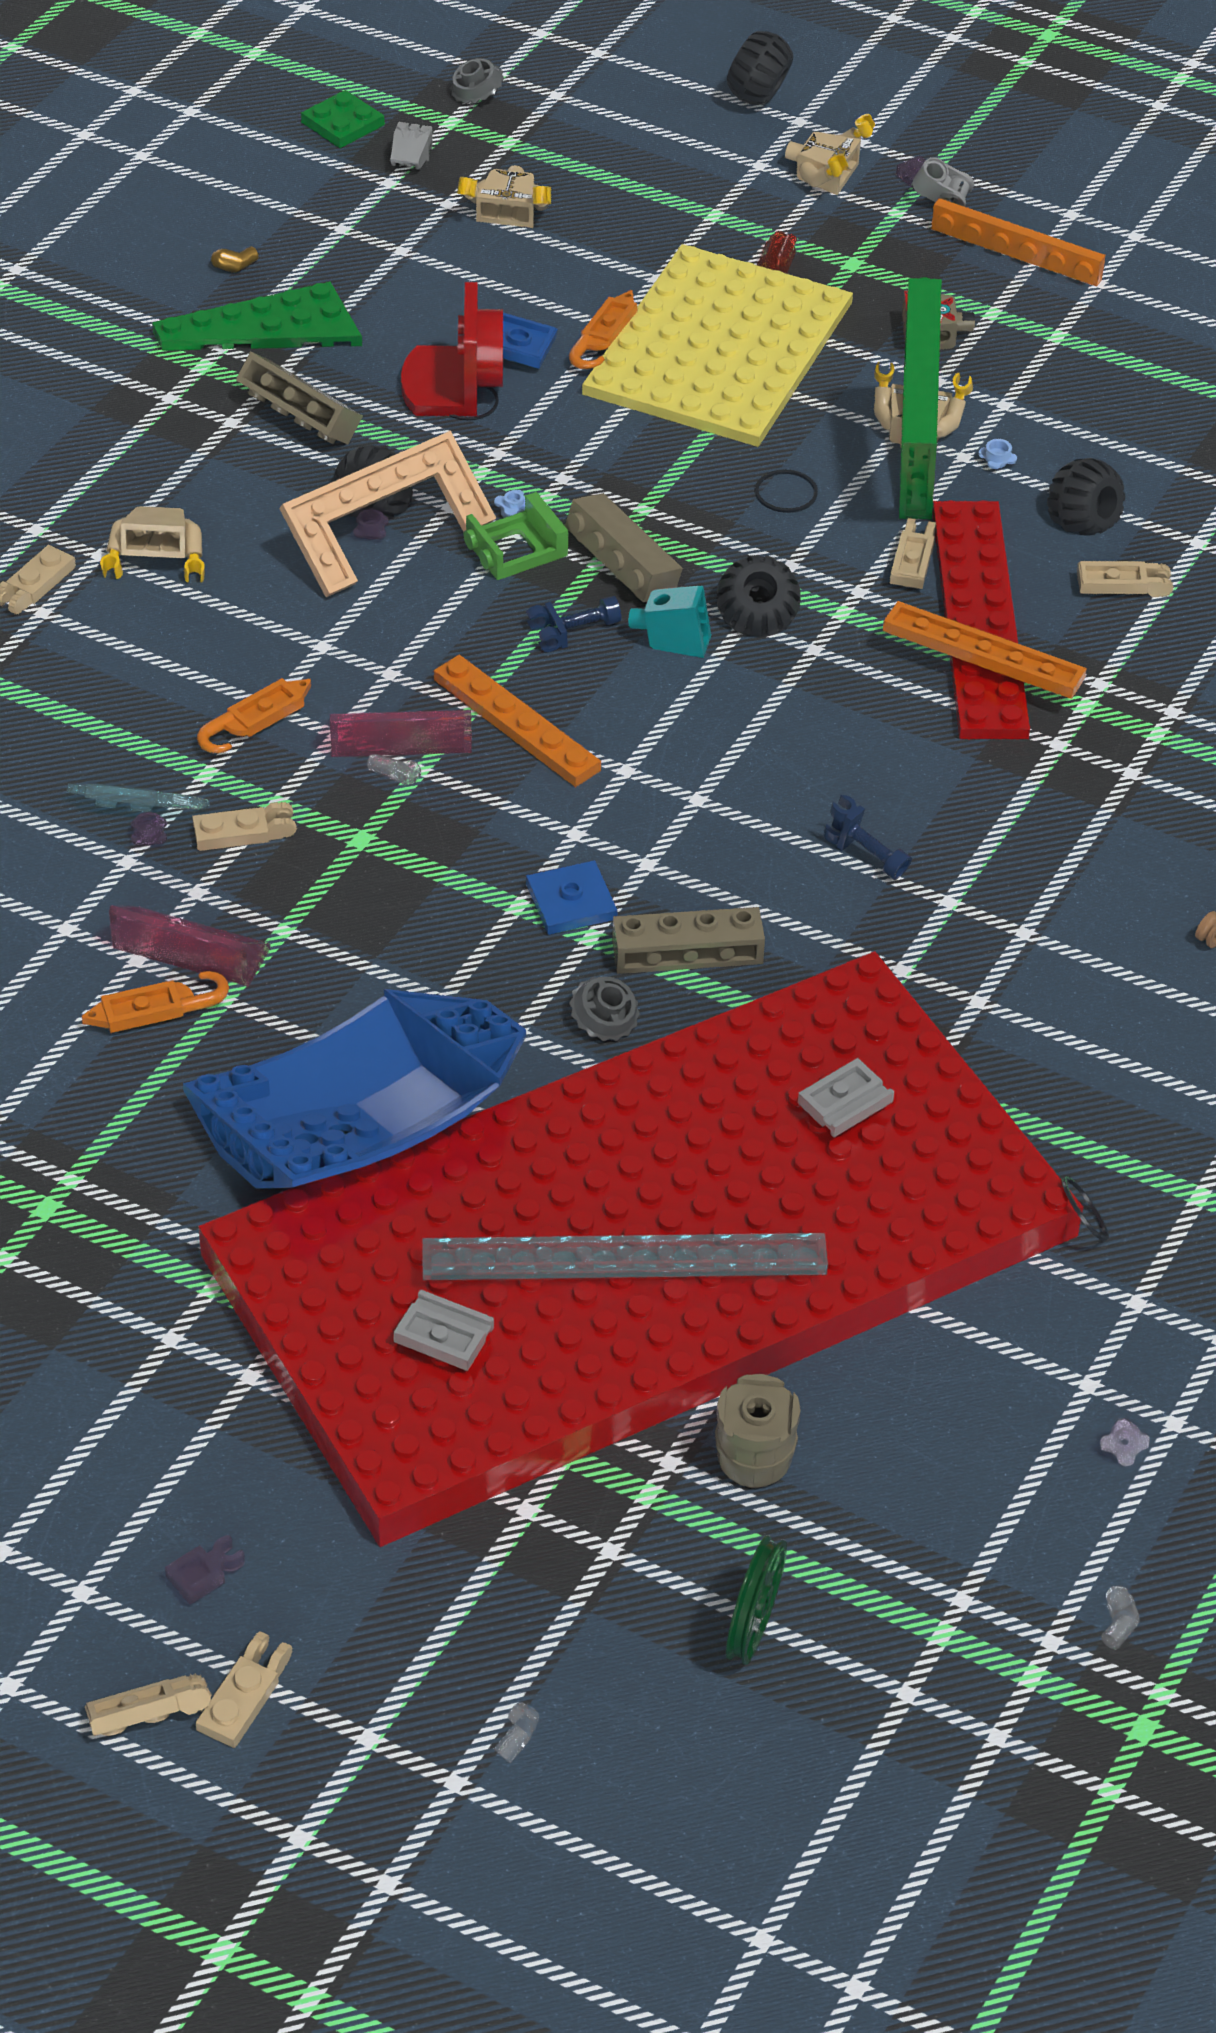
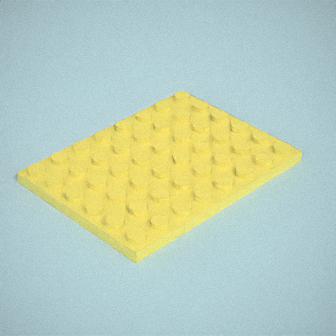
(718, 345)

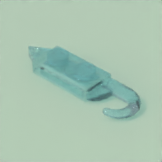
(139, 798)

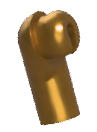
(234, 261)

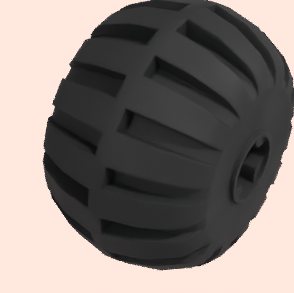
(759, 68)
(366, 456)
(1086, 497)
(756, 578)

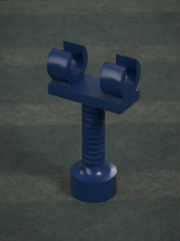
(556, 634)
(849, 823)

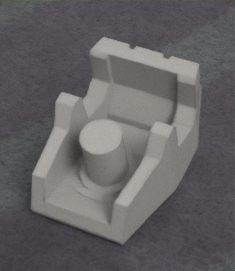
(411, 145)

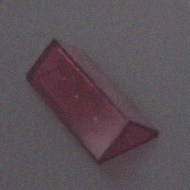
(401, 733)
(186, 943)

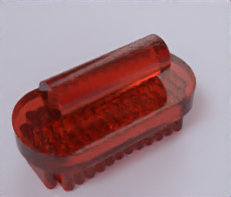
(778, 252)

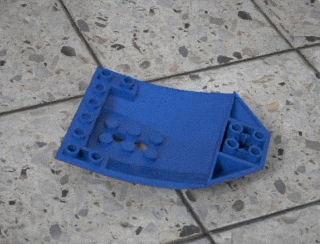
(382, 1075)

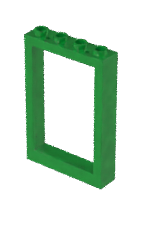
(920, 398)

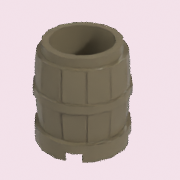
(756, 1430)

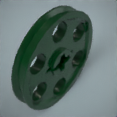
(756, 1599)

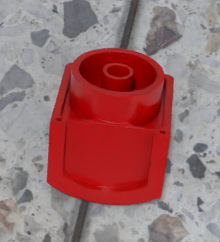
(447, 377)

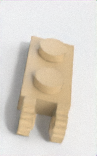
(913, 555)
(1124, 578)
(35, 579)
(244, 826)
(243, 1692)
(147, 1704)

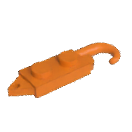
(603, 329)
(255, 712)
(153, 1004)

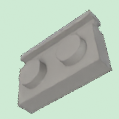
(845, 1097)
(444, 1330)

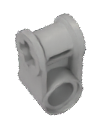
(942, 181)

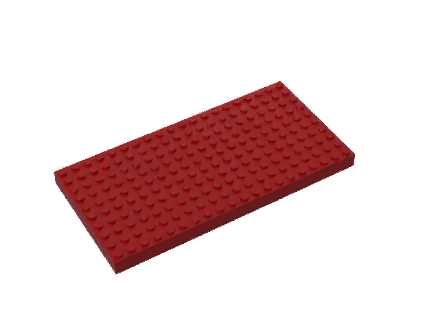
(648, 1143)

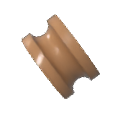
(1207, 929)

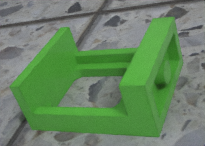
(536, 525)

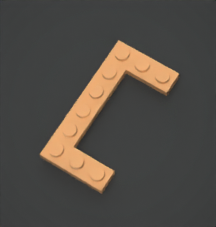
(312, 512)

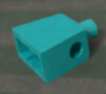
(675, 620)

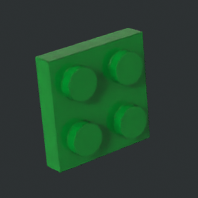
(342, 119)

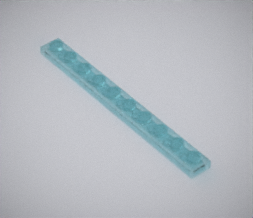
(624, 1256)

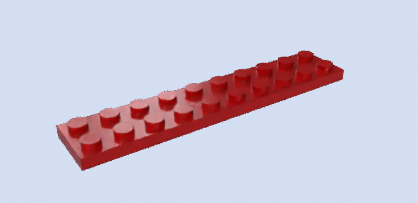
(979, 596)

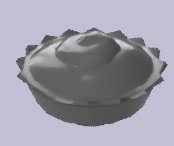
(476, 80)
(605, 1008)

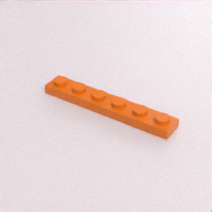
(1018, 242)
(984, 649)
(517, 720)

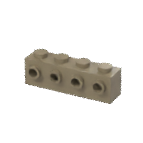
(299, 398)
(622, 545)
(688, 940)

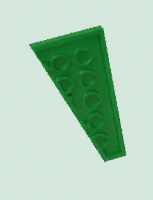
(264, 322)

